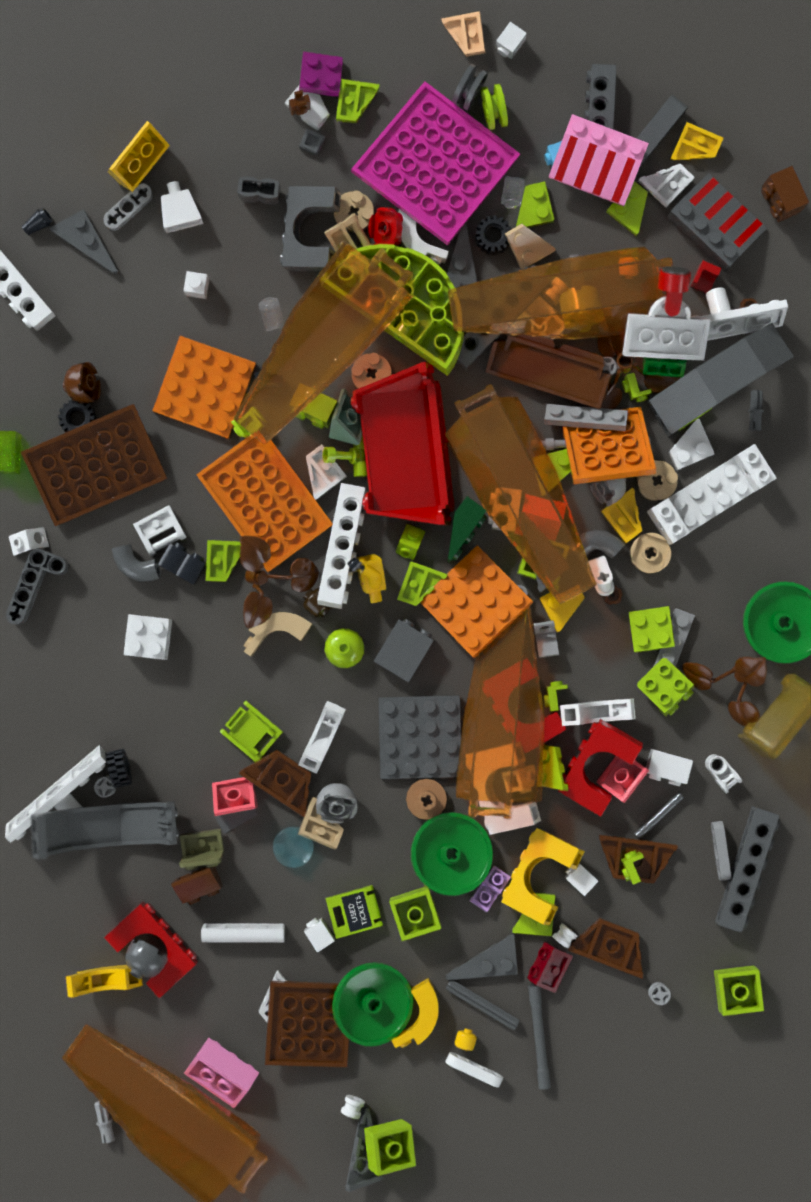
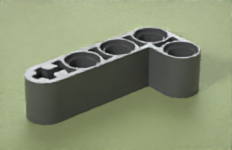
(32, 588)

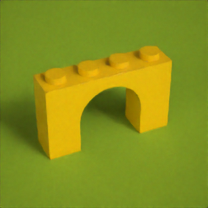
(519, 893)

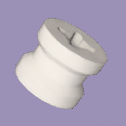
(564, 935)
(352, 1106)

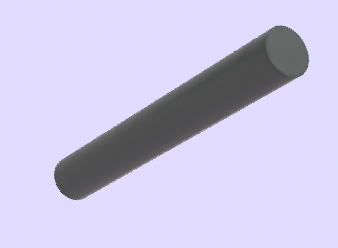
(659, 815)

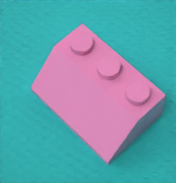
(221, 1073)

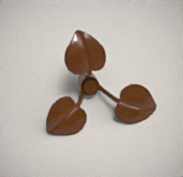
(613, 345)
(253, 554)
(746, 670)

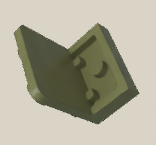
(201, 849)

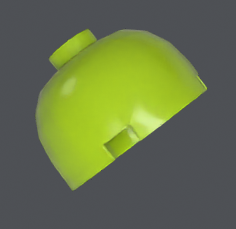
(344, 648)

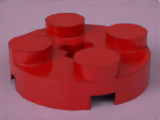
(386, 217)

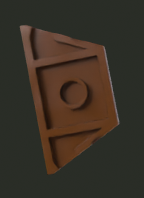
(281, 779)
(648, 868)
(610, 946)

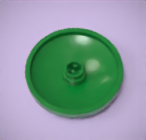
(779, 622)
(451, 854)
(372, 1004)

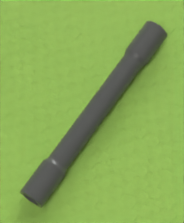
(543, 1070)

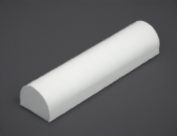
(242, 932)

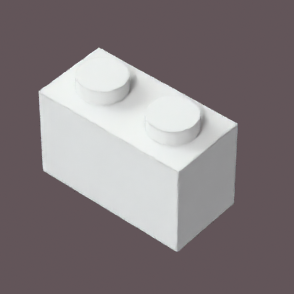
(668, 767)

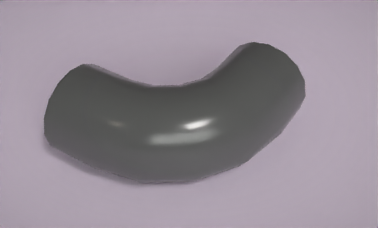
(601, 541)
(134, 568)

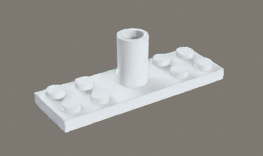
(730, 322)
(58, 794)

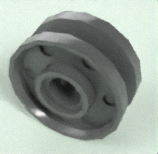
(469, 87)

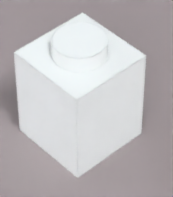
(510, 40)
(196, 285)
(581, 879)
(319, 934)

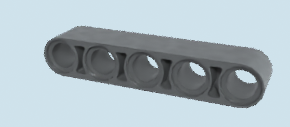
(661, 124)

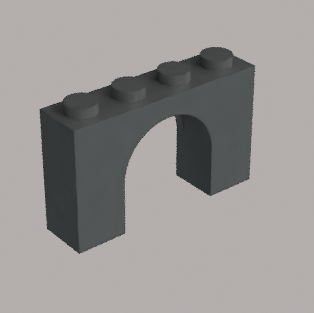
(301, 203)

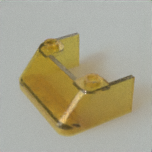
(781, 720)

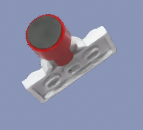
(668, 327)

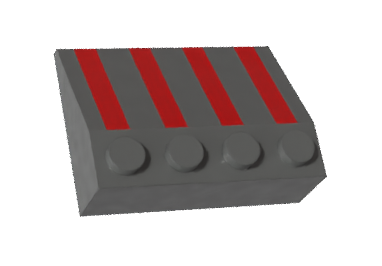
(716, 222)

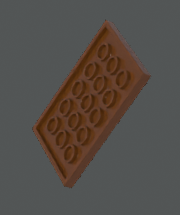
(94, 464)

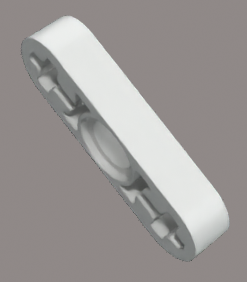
(474, 1069)

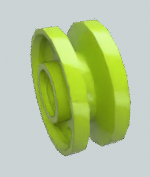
(494, 106)

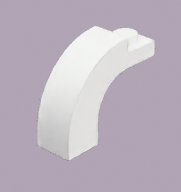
(411, 240)
(594, 711)
(322, 737)

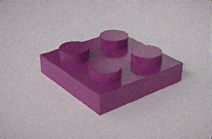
(320, 74)

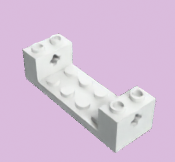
(711, 494)

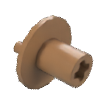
(426, 799)

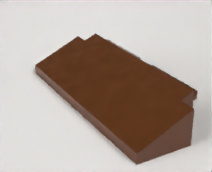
(559, 371)

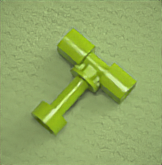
(355, 456)

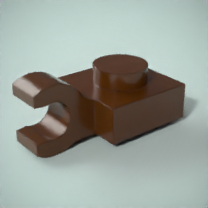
(300, 104)

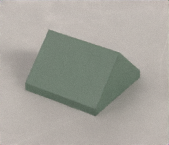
(346, 421)

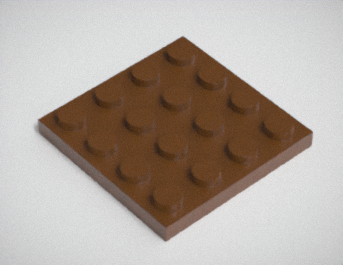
(303, 1026)

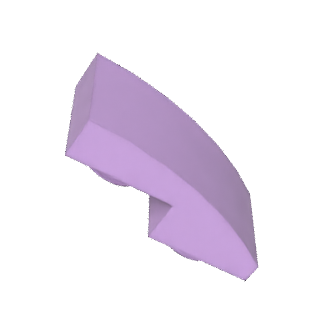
(490, 889)

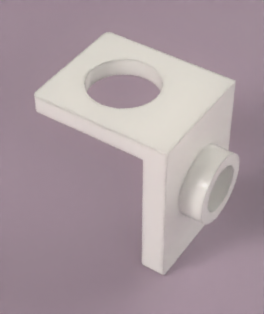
(24, 540)

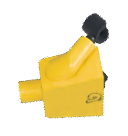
(370, 575)

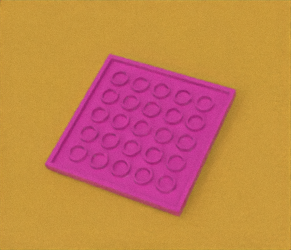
(435, 163)

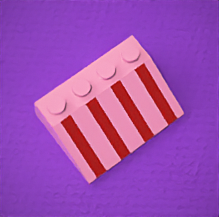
(598, 160)

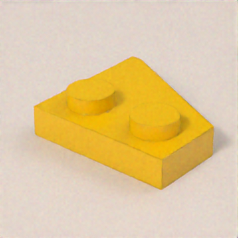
(696, 144)

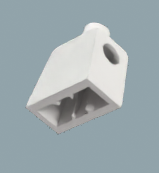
(179, 209)

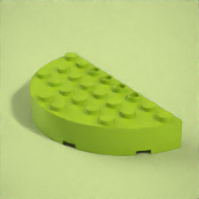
(426, 320)

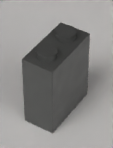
(404, 649)

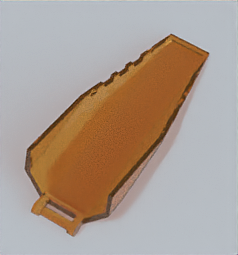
(562, 298)
(323, 337)
(521, 490)
(503, 724)
(167, 1117)

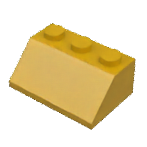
(138, 157)

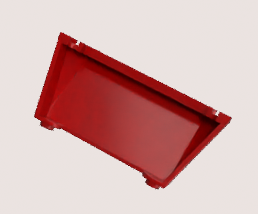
(406, 447)

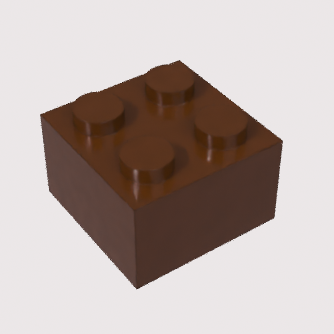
(784, 194)

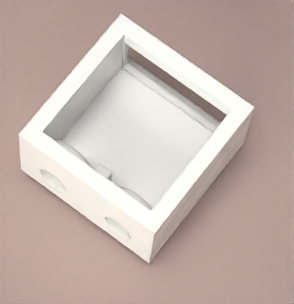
(147, 637)

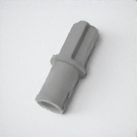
(104, 1123)

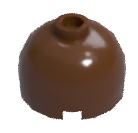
(81, 383)

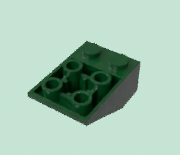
(464, 522)

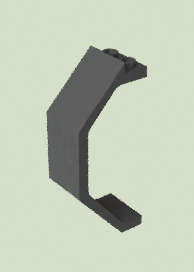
(719, 378)
(103, 827)

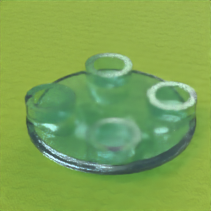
(292, 849)

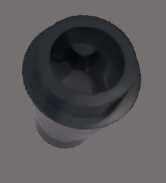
(38, 221)

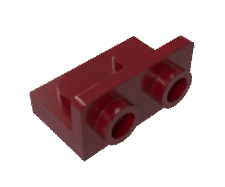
(549, 967)

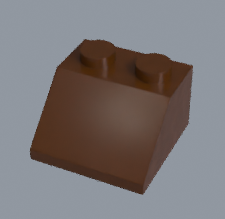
(197, 884)

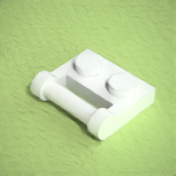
(157, 524)

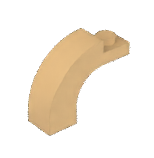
(278, 621)

